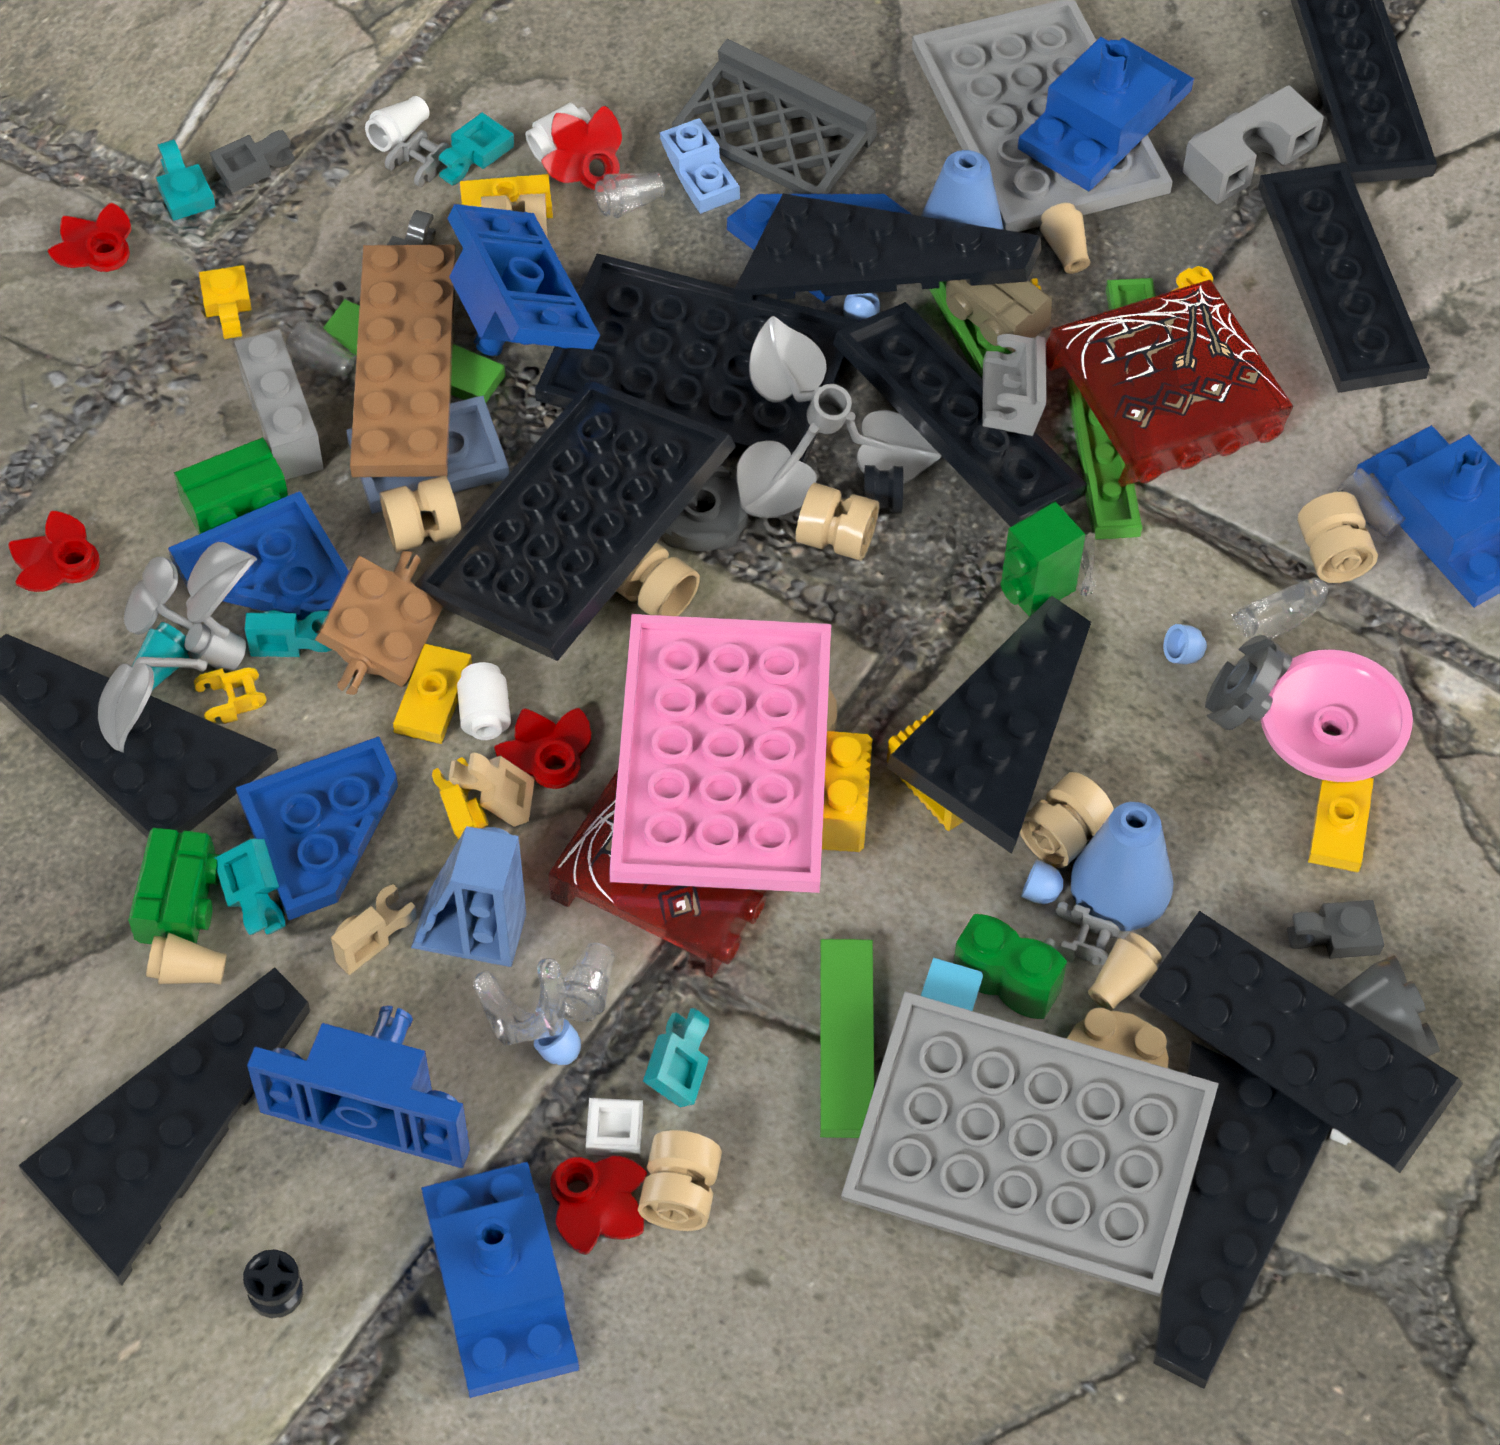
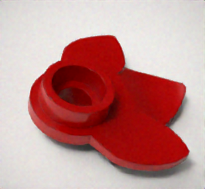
(580, 144)
(94, 244)
(49, 558)
(544, 743)
(603, 1206)

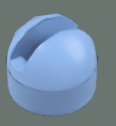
(861, 306)
(1184, 644)
(1042, 883)
(560, 1048)

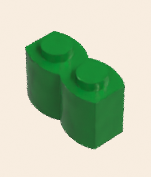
(1017, 969)

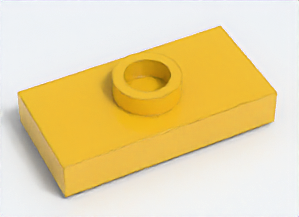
(511, 186)
(431, 694)
(1341, 824)

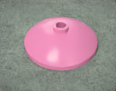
(1343, 696)

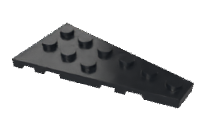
(873, 250)
(994, 732)
(172, 761)
(151, 1137)
(1236, 1206)

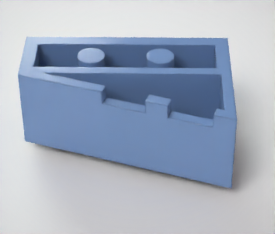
(476, 900)

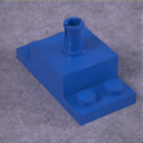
(1103, 110)
(515, 283)
(1448, 506)
(364, 1090)
(500, 1279)

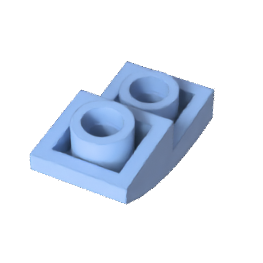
(699, 165)

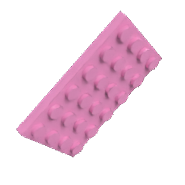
(722, 754)

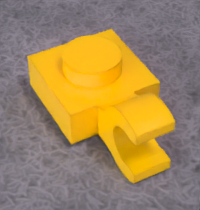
(225, 295)
(459, 808)

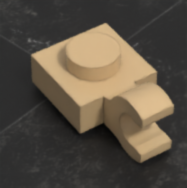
(503, 786)
(367, 934)

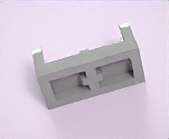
(1015, 384)

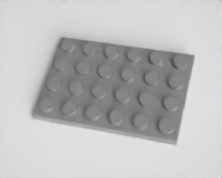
(996, 85)
(1031, 1143)

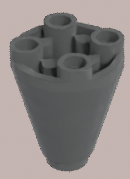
(1390, 1003)

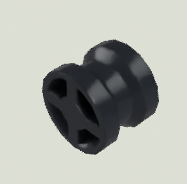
(885, 486)
(269, 1270)

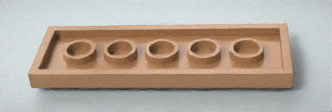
(403, 362)

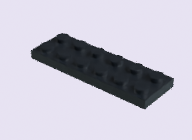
(1365, 89)
(1343, 278)
(945, 405)
(1301, 1041)

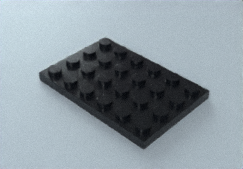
(687, 351)
(574, 518)

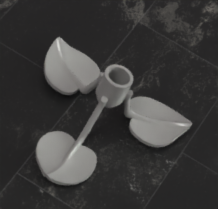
(790, 364)
(208, 642)

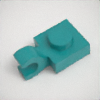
(476, 142)
(182, 188)
(281, 635)
(246, 881)
(676, 1063)

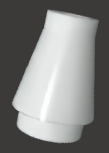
(395, 123)

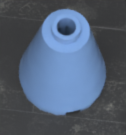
(965, 192)
(1125, 869)

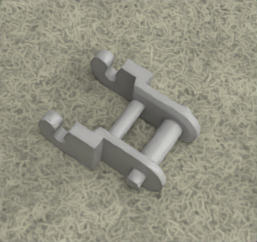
(409, 150)
(1104, 928)

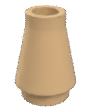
(1065, 233)
(184, 962)
(1125, 970)

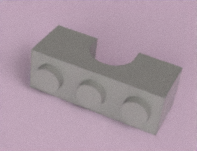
(1224, 158)
(279, 403)

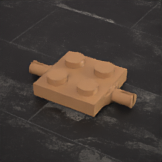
(379, 622)

